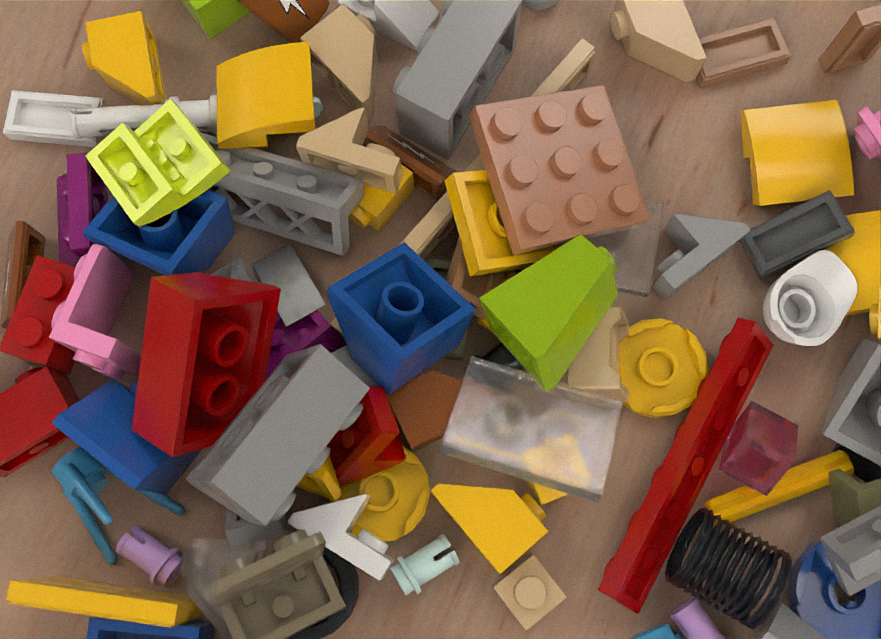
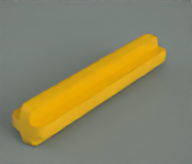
(794, 483)

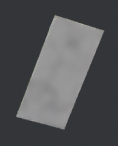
(298, 292)

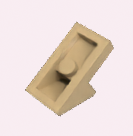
(341, 149)

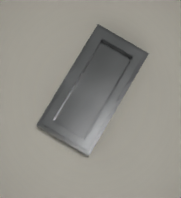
(796, 235)

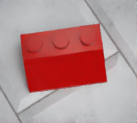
(201, 357)

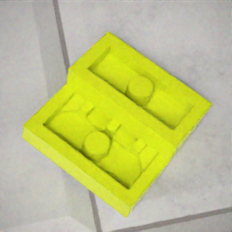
(157, 164)

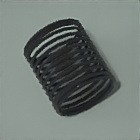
(700, 558)

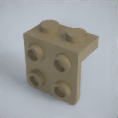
(279, 591)

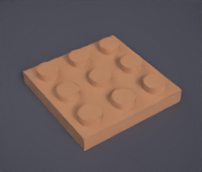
(558, 168)

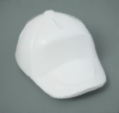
(810, 300)

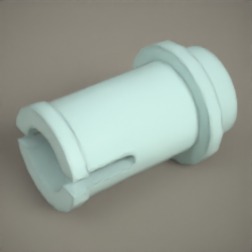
(421, 567)

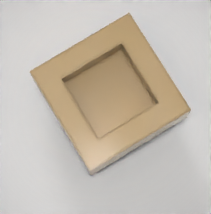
(529, 592)

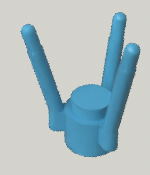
(82, 481)

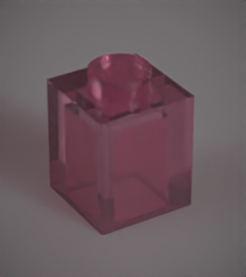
(759, 448)

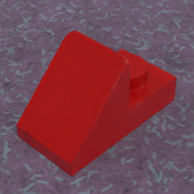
(369, 442)

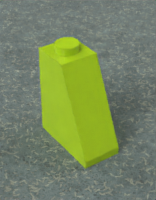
(553, 307)

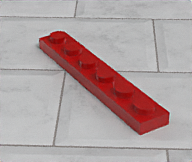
(686, 467)

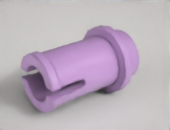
(151, 556)
(695, 622)

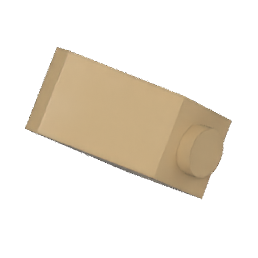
(659, 36)
(346, 56)

